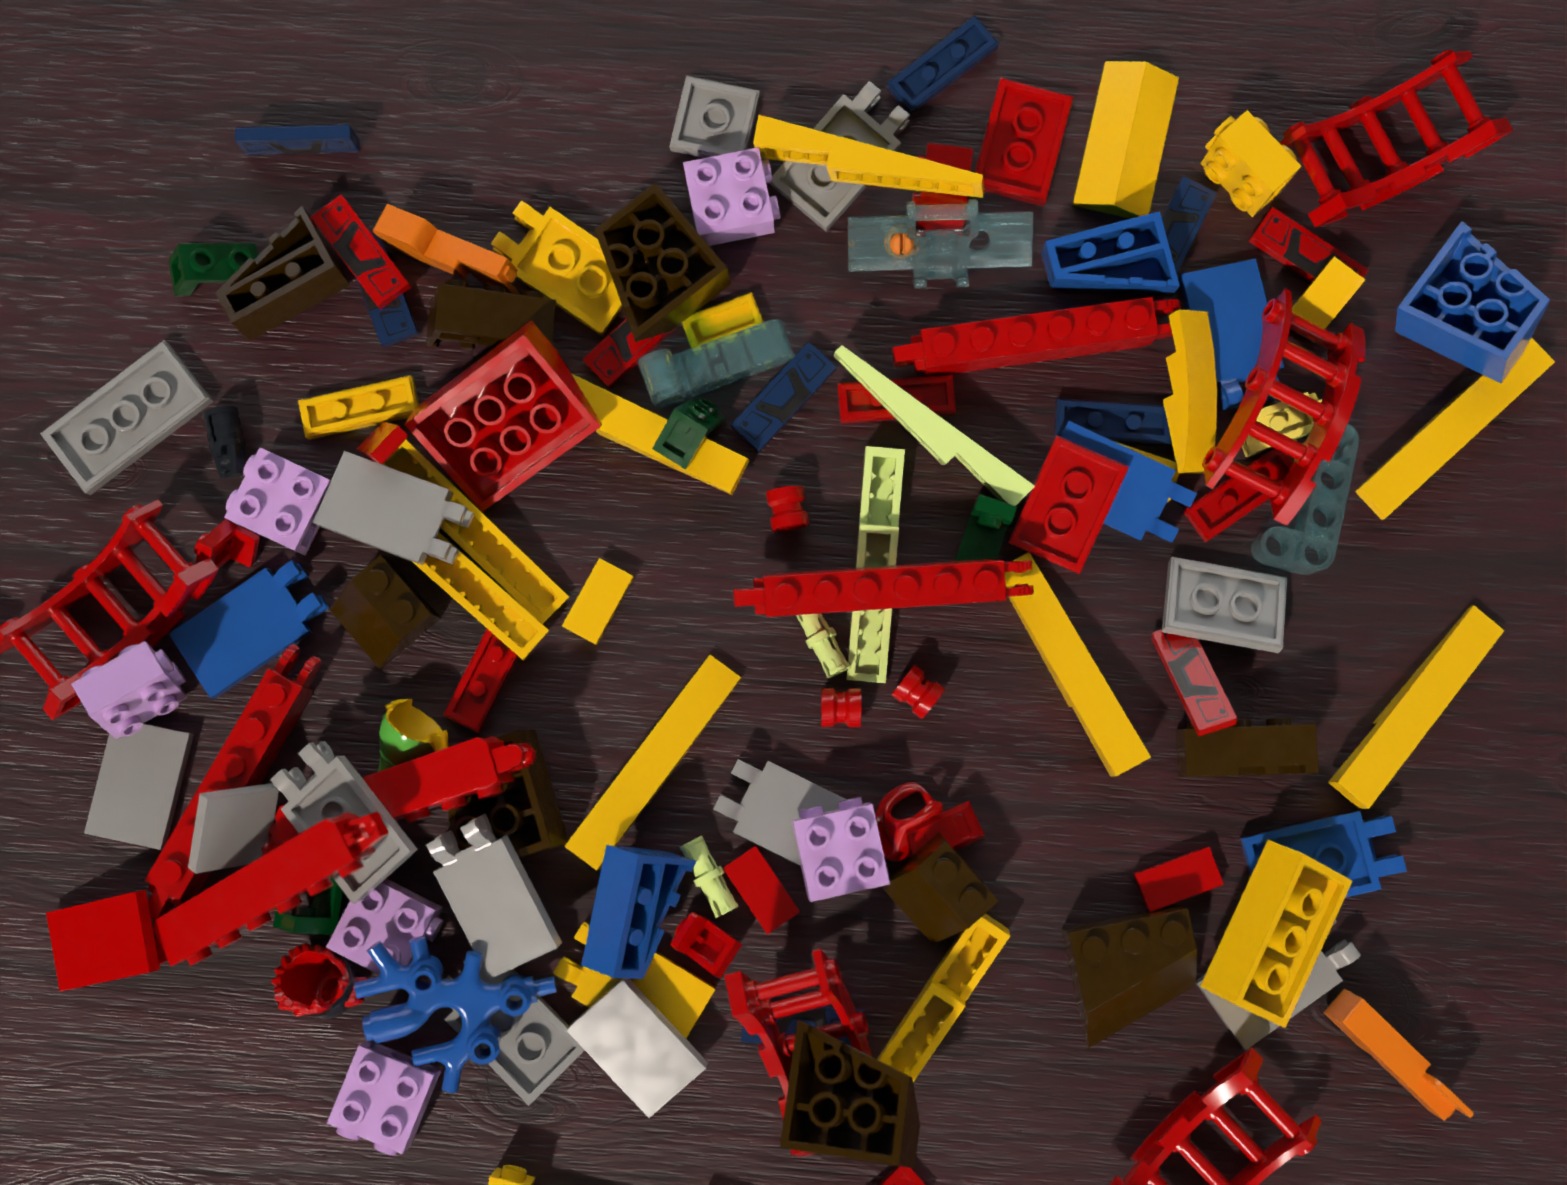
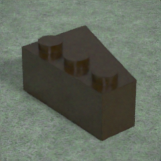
(283, 279)
(484, 315)
(1248, 750)

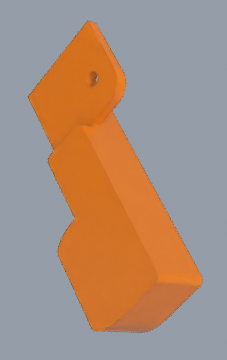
(426, 243)
(1394, 1053)

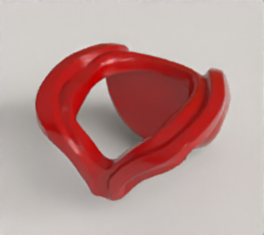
(893, 831)

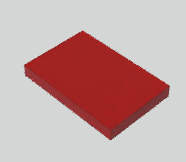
(1023, 141)
(1068, 504)
(103, 940)

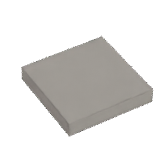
(713, 118)
(232, 827)

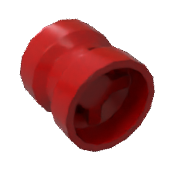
(787, 508)
(918, 692)
(840, 707)

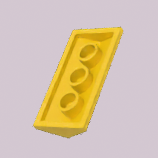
(1126, 139)

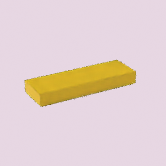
(358, 407)

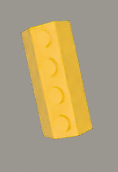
(1276, 933)

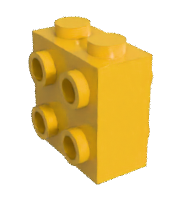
(1249, 162)

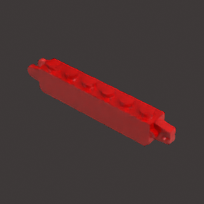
(1036, 337)
(882, 587)
(239, 764)
(434, 781)
(267, 886)

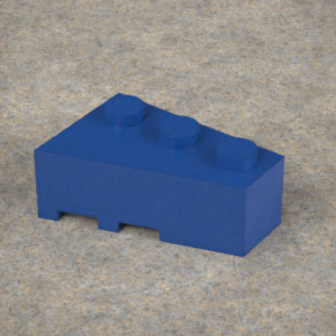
(1114, 259)
(630, 907)

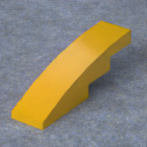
(1193, 406)

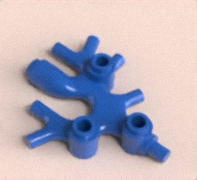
(466, 994)

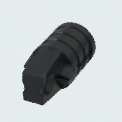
(226, 440)

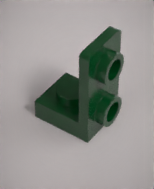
(206, 263)
(687, 430)
(985, 529)
(315, 919)

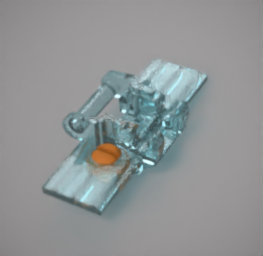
(895, 244)

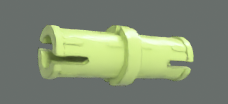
(824, 644)
(709, 877)

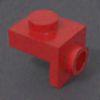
(227, 542)
(705, 943)

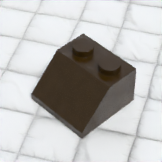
(383, 611)
(939, 890)

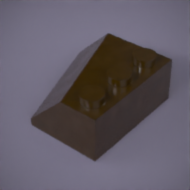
(659, 264)
(524, 809)
(1129, 967)
(848, 1103)

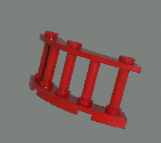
(1399, 176)
(1329, 416)
(167, 613)
(761, 1015)
(1175, 1130)

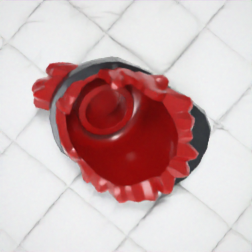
(315, 983)

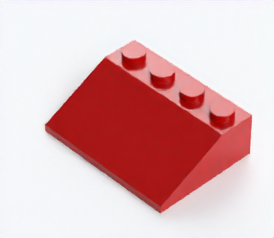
(504, 417)

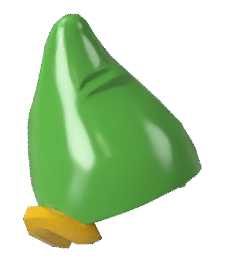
(408, 734)

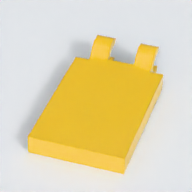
(563, 265)
(666, 984)

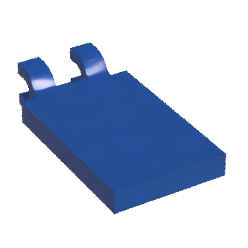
(1234, 306)
(1143, 489)
(247, 628)
(1337, 842)

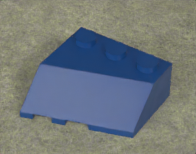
(1472, 307)

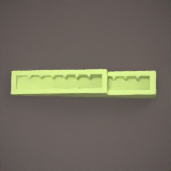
(936, 434)
(875, 548)

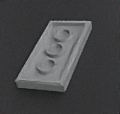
(126, 417)

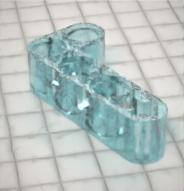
(715, 363)
(1306, 531)

